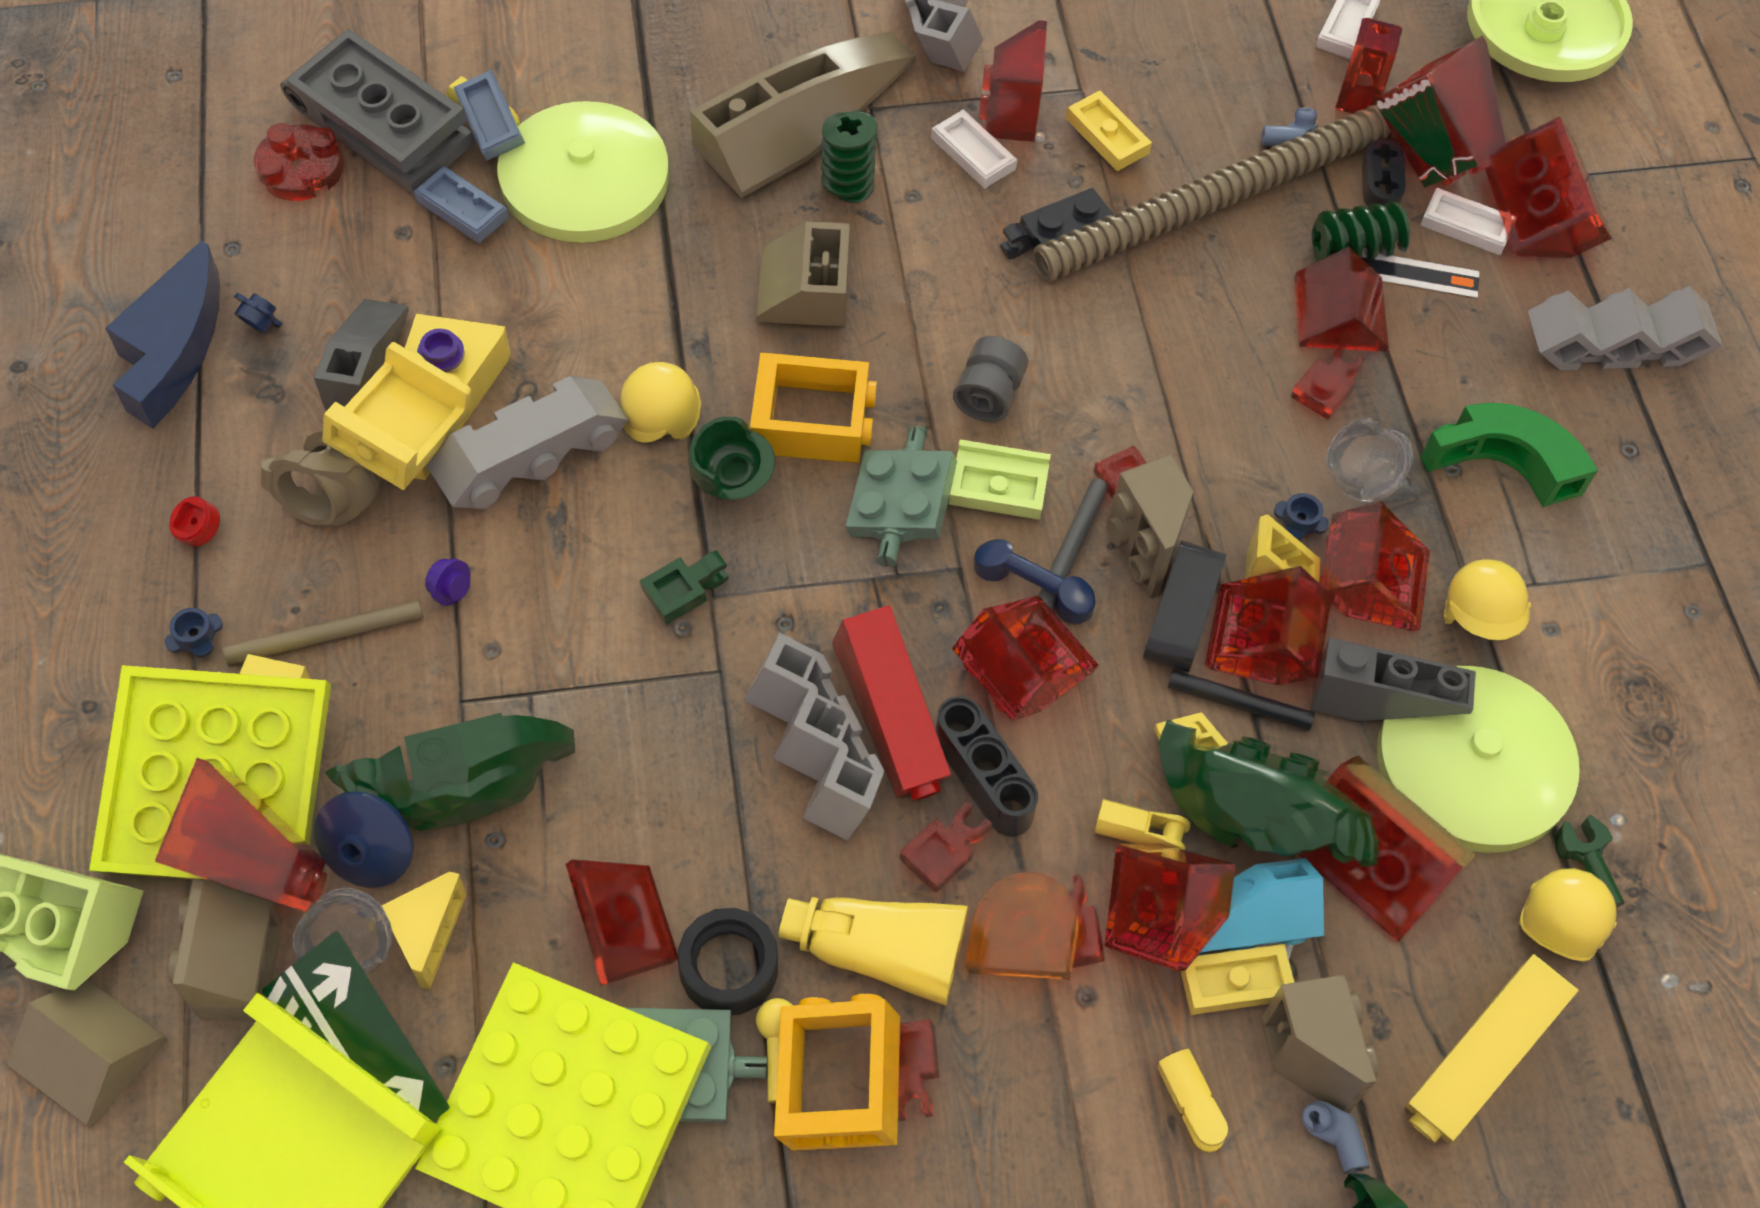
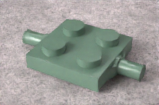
(901, 495)
(710, 1094)

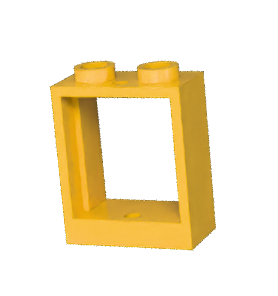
(811, 439)
(841, 1127)

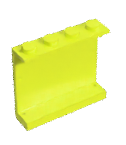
(287, 1128)

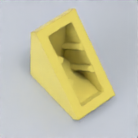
(1277, 549)
(425, 922)

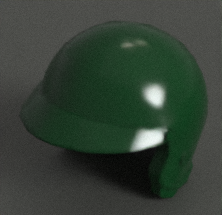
(730, 459)

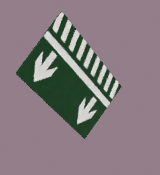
(342, 1006)

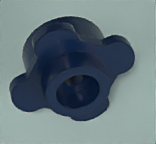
(256, 312)
(1305, 506)
(185, 623)

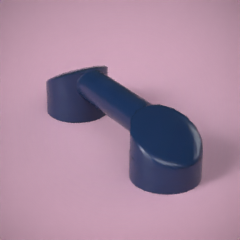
(1074, 595)

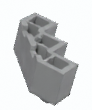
(946, 31)
(1624, 330)
(526, 441)
(819, 735)

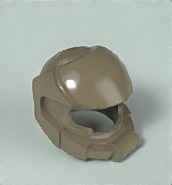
(346, 483)

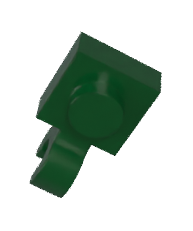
(681, 588)

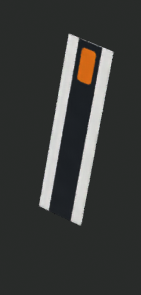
(1425, 275)

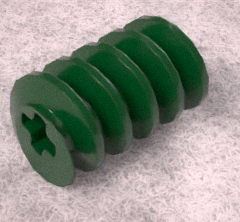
(849, 155)
(1361, 230)

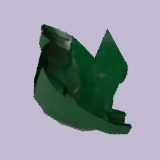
(460, 769)
(1264, 798)

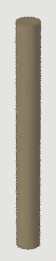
(324, 632)

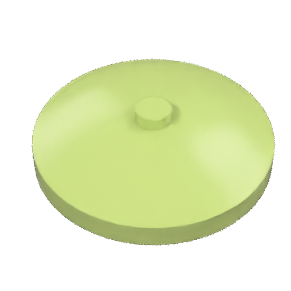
(1553, 36)
(584, 172)
(1487, 774)

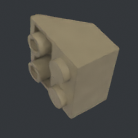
(805, 276)
(1150, 518)
(224, 950)
(1319, 1040)

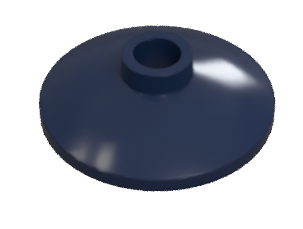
(376, 830)

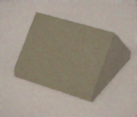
(82, 1049)

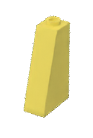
(484, 358)
(1489, 1050)

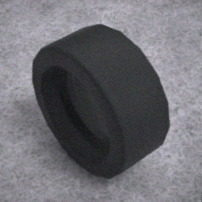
(726, 922)

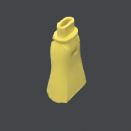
(889, 941)

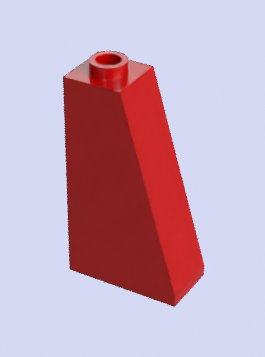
(891, 702)

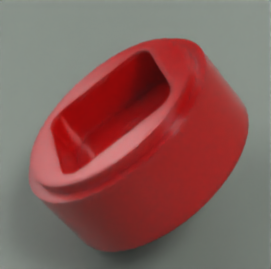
(194, 521)

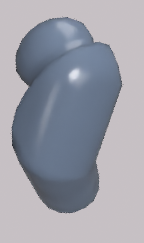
(1303, 123)
(1338, 1130)

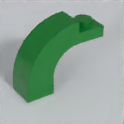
(1521, 438)

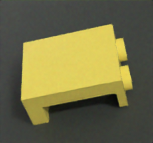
(398, 416)

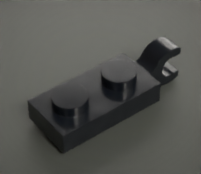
(1053, 222)

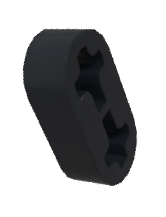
(1374, 174)

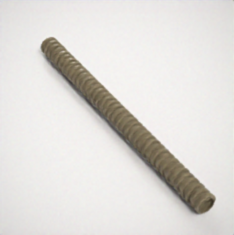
(1209, 194)

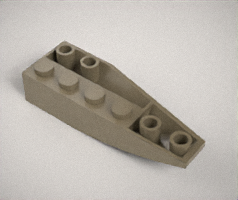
(779, 114)

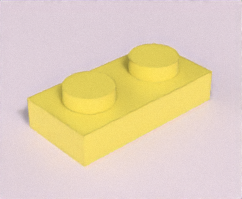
(1108, 130)
(1236, 978)

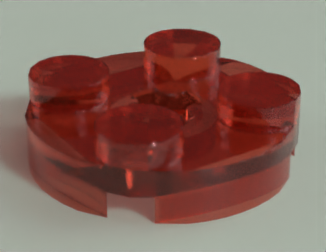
(295, 142)

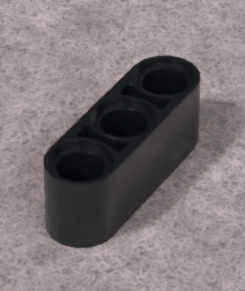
(1184, 606)
(992, 787)

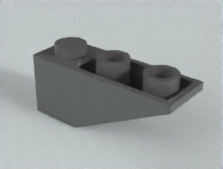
(358, 350)
(1384, 685)

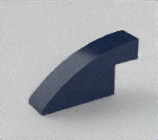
(167, 335)

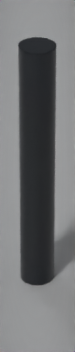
(1241, 700)

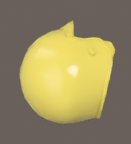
(659, 402)
(1488, 600)
(1569, 913)

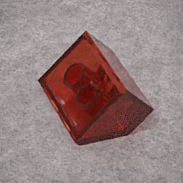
(1548, 193)
(1414, 859)

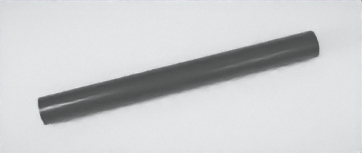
(1076, 535)

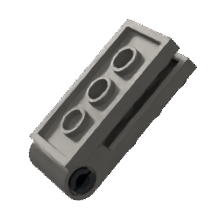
(379, 110)

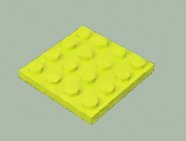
(244, 723)
(563, 1100)

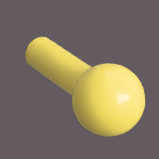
(769, 1027)

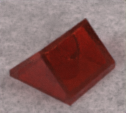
(1341, 304)
(621, 918)

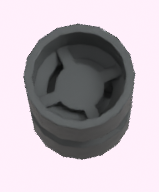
(990, 379)

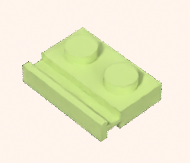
(999, 479)

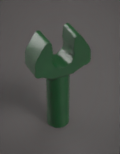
(1589, 853)

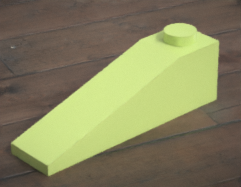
(61, 921)

